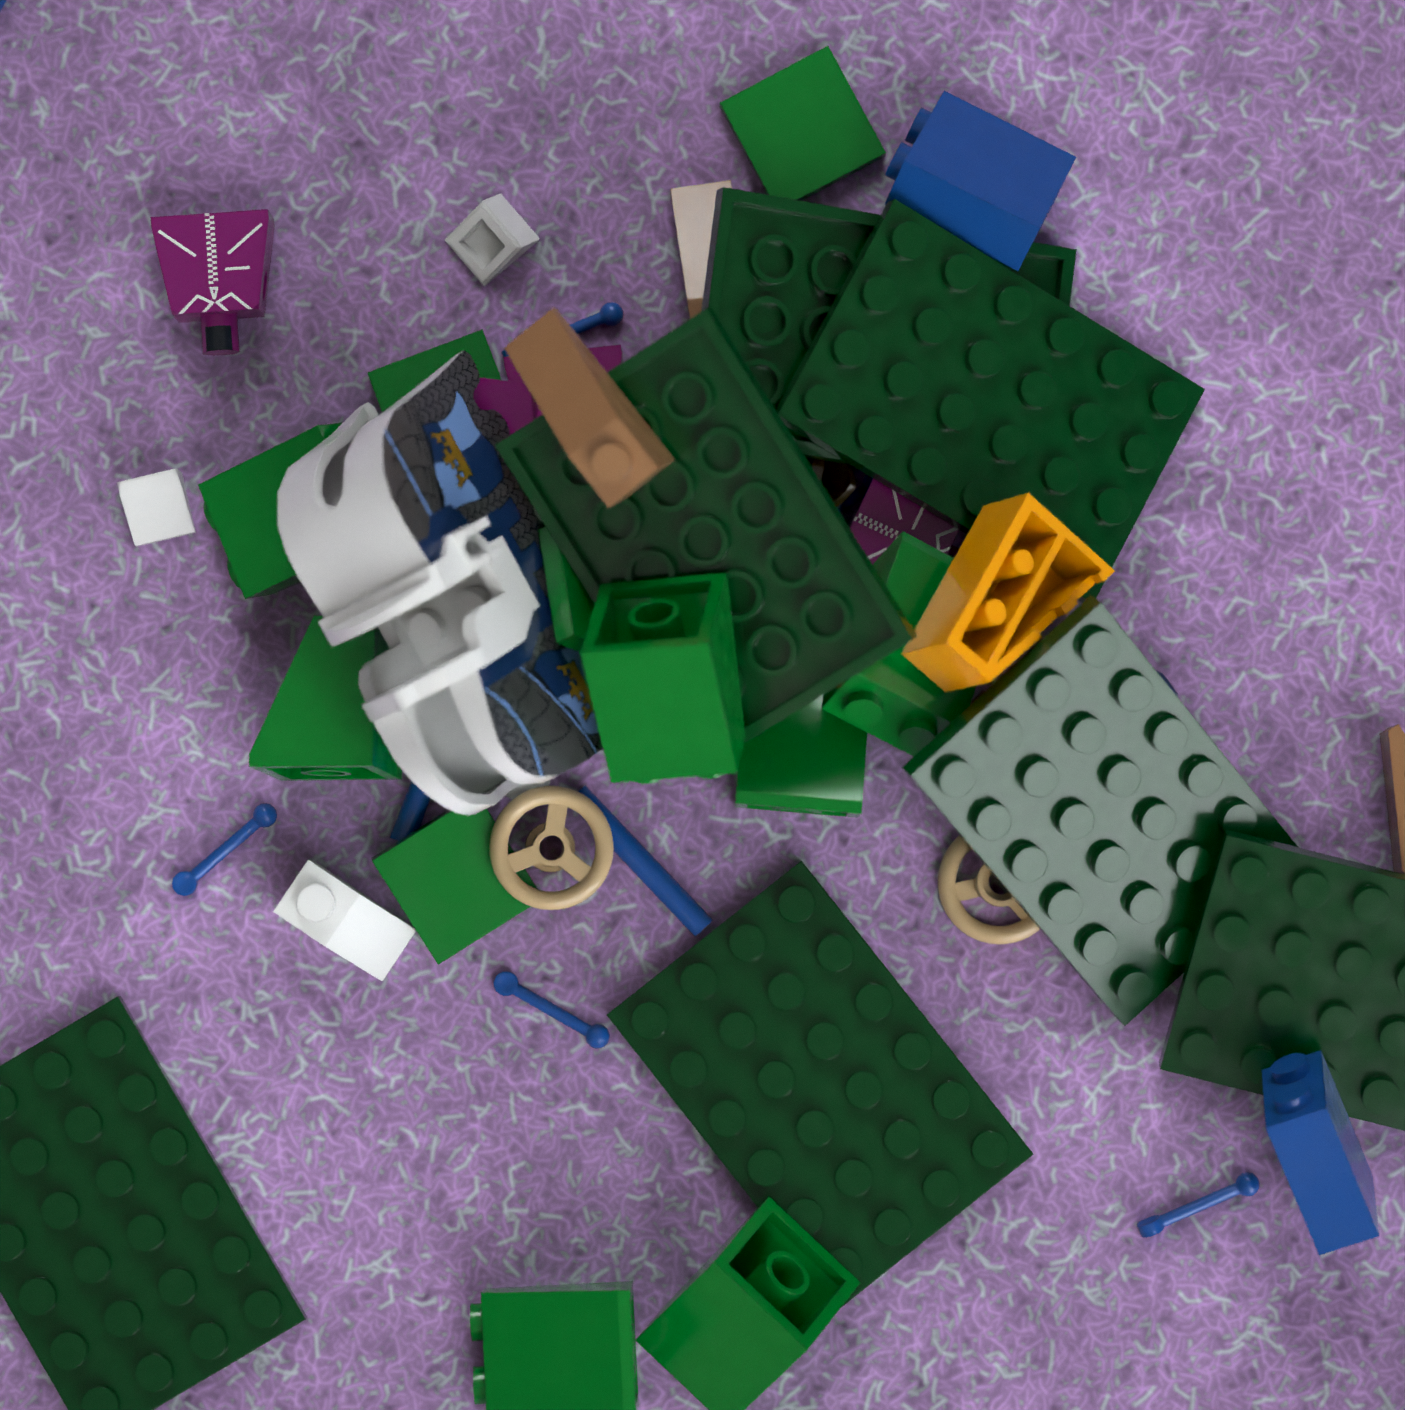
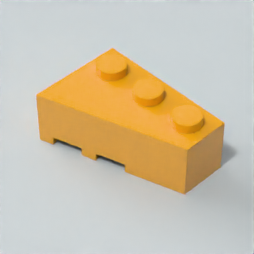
(1001, 592)

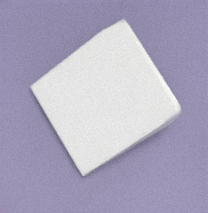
(491, 238)
(156, 507)

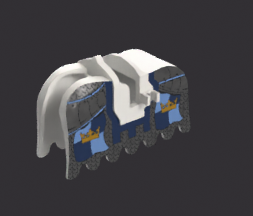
(438, 546)

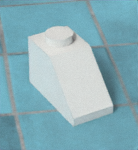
(344, 920)

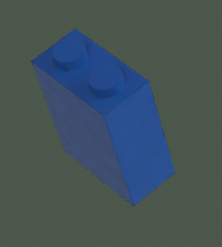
(978, 177)
(1319, 1151)

